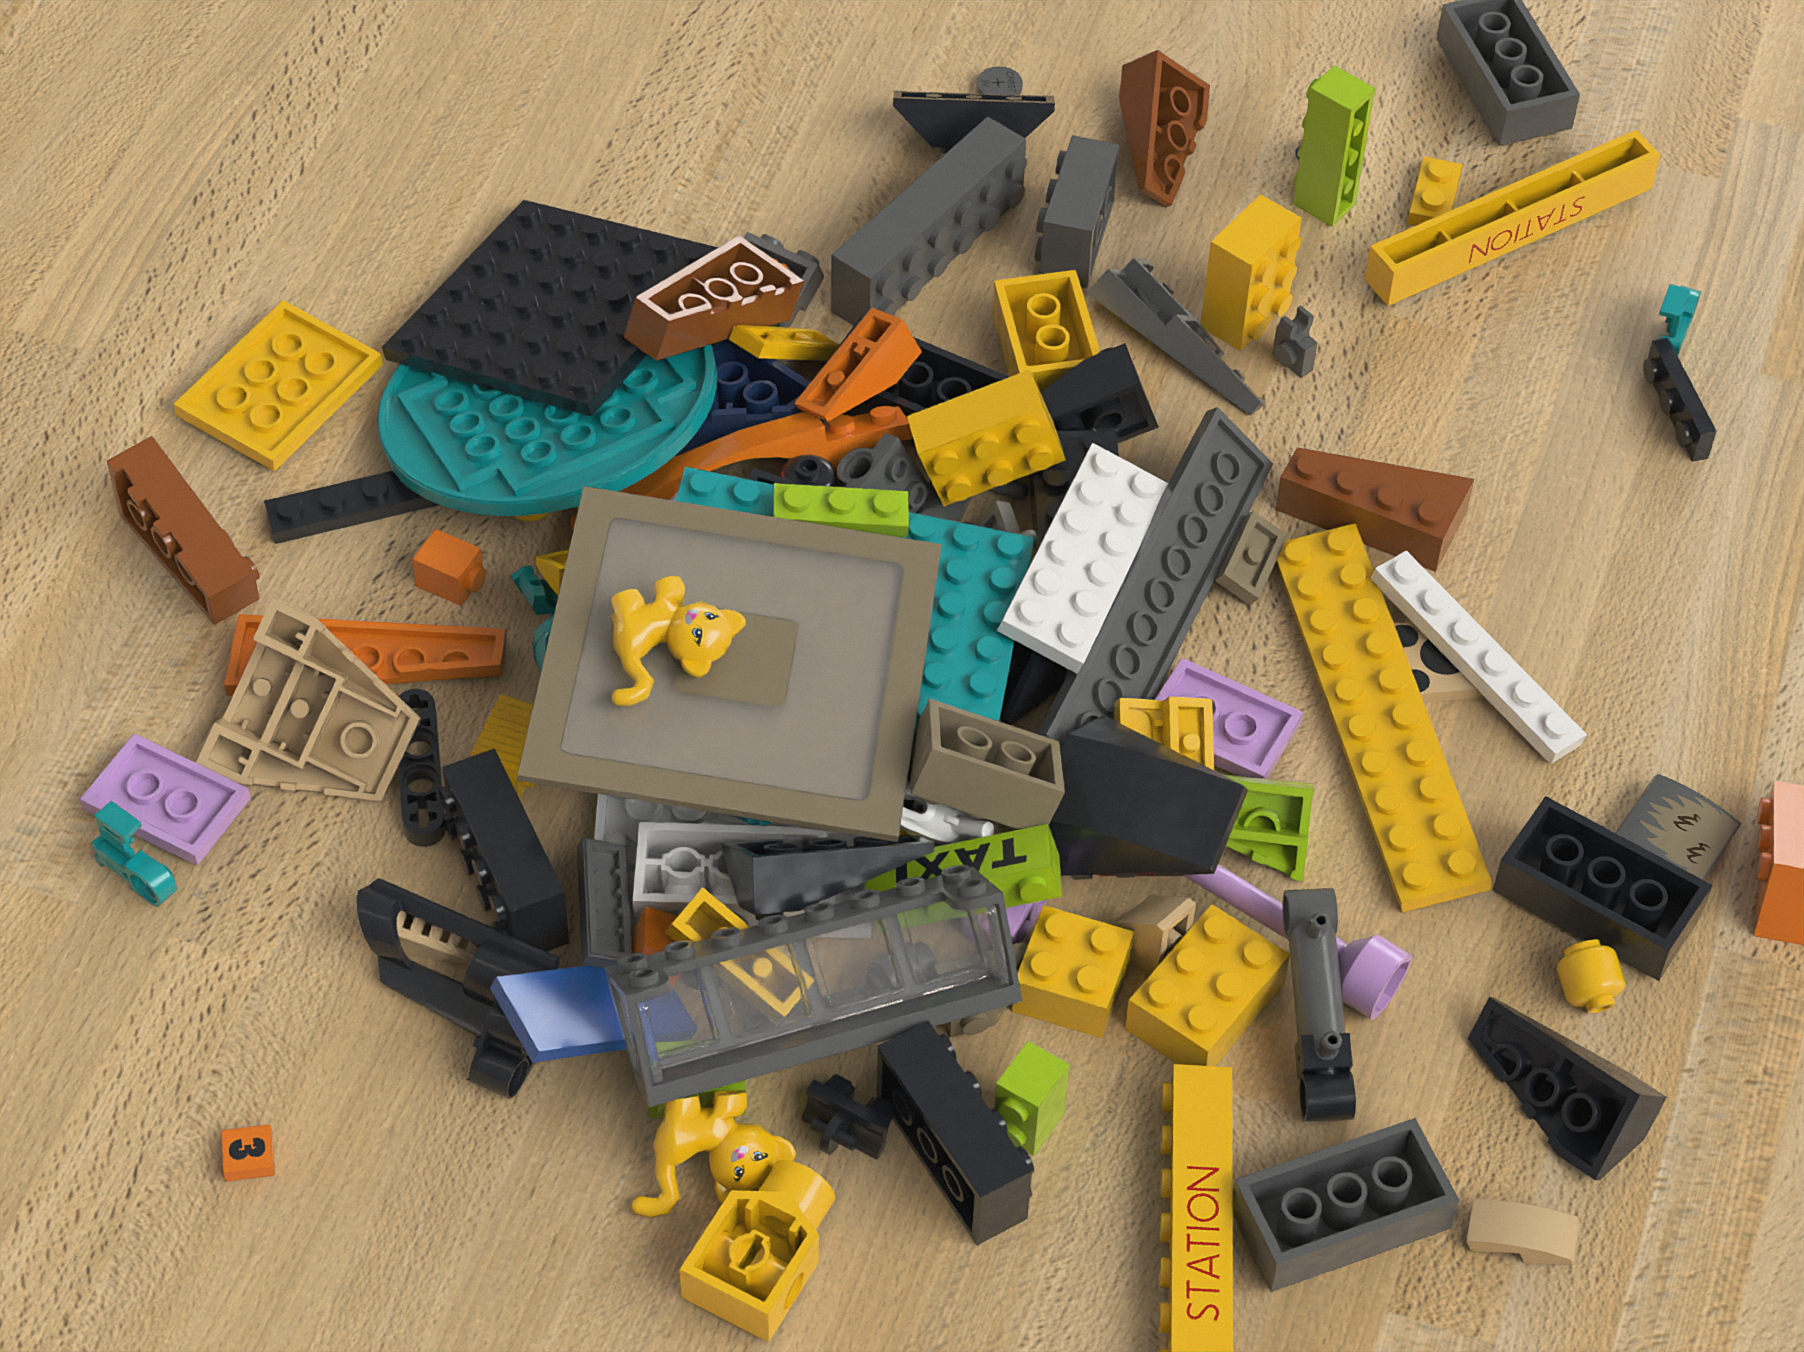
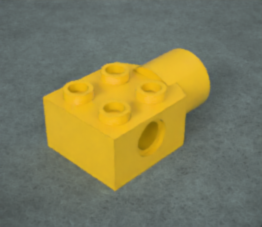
(759, 1250)

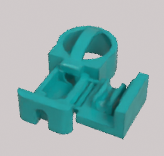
(1679, 309)
(143, 873)

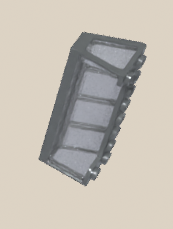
(813, 983)

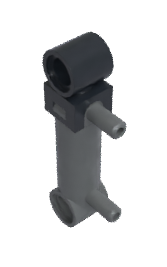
(1322, 1044)

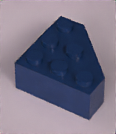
(747, 393)

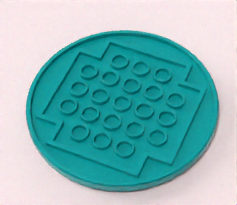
(528, 458)

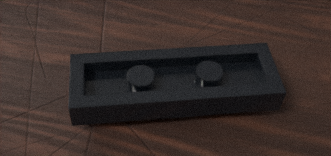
(1679, 399)

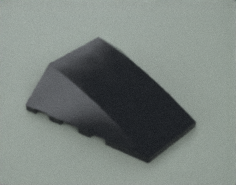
(1139, 806)

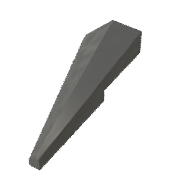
(1158, 316)

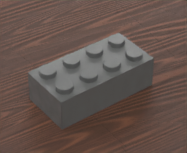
(1507, 68)
(1343, 1204)

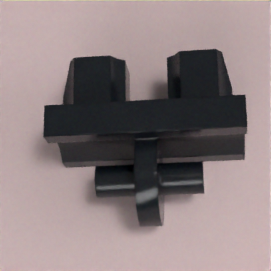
(845, 1121)

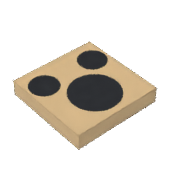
(1433, 672)

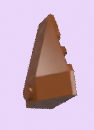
(1161, 115)

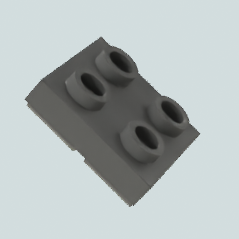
(885, 469)

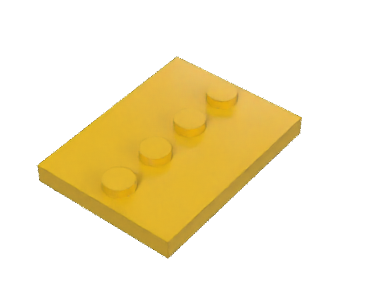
(278, 385)

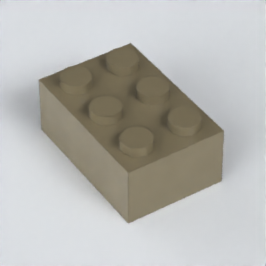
(985, 767)

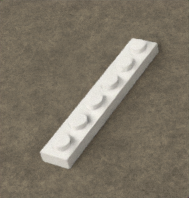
(1478, 657)

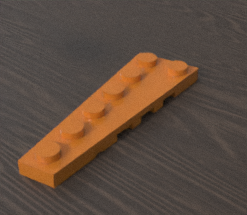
(395, 649)

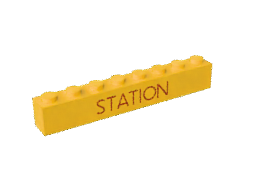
(1511, 217)
(1199, 1210)

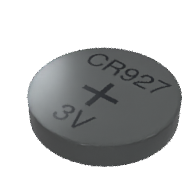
(999, 81)

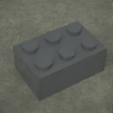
(1077, 208)

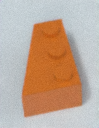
(1781, 865)

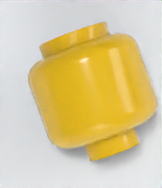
(1591, 976)

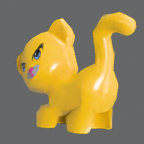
(693, 634)
(738, 1152)

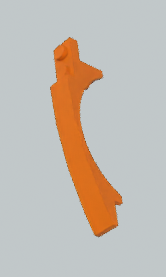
(778, 438)

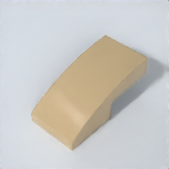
(1522, 1228)

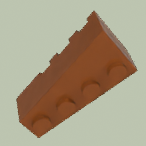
(711, 297)
(1390, 503)
(181, 531)

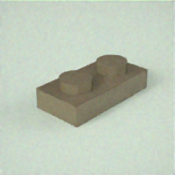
(1251, 558)

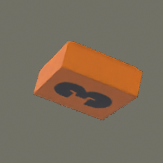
(248, 1152)

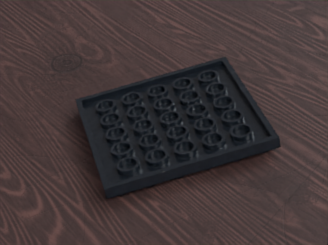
(543, 307)

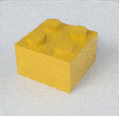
(1073, 971)

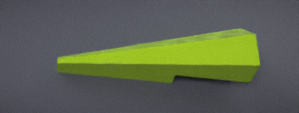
(1274, 824)

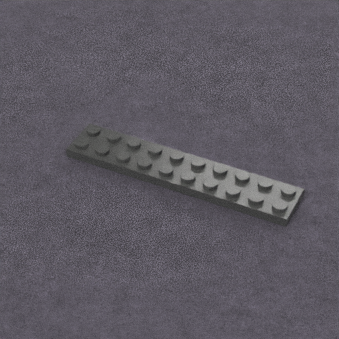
(1167, 577)

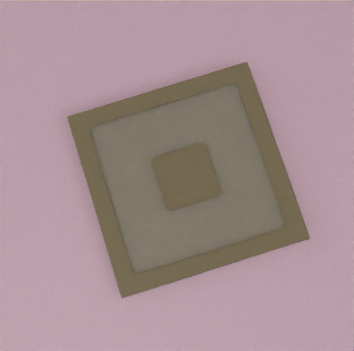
(800, 713)

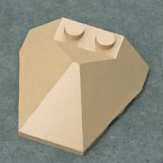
(309, 715)

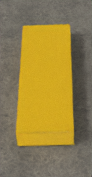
(784, 342)

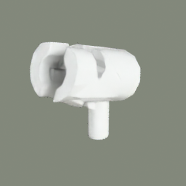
(941, 823)

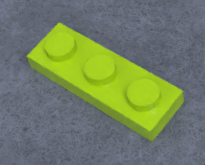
(841, 507)

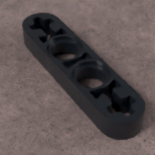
(422, 766)

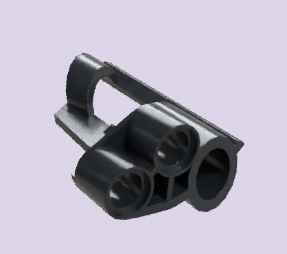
(499, 1056)

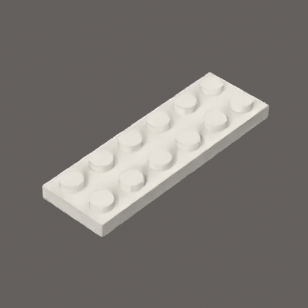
(1083, 559)

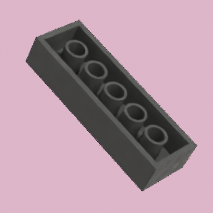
(929, 223)

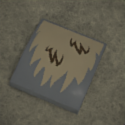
(1679, 826)

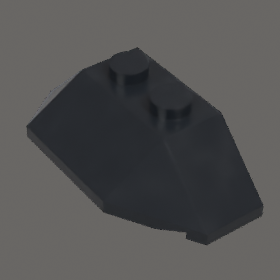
(948, 117)

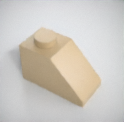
(1157, 927)

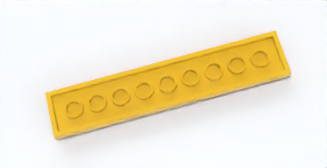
(1381, 720)

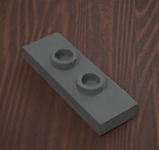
(603, 902)

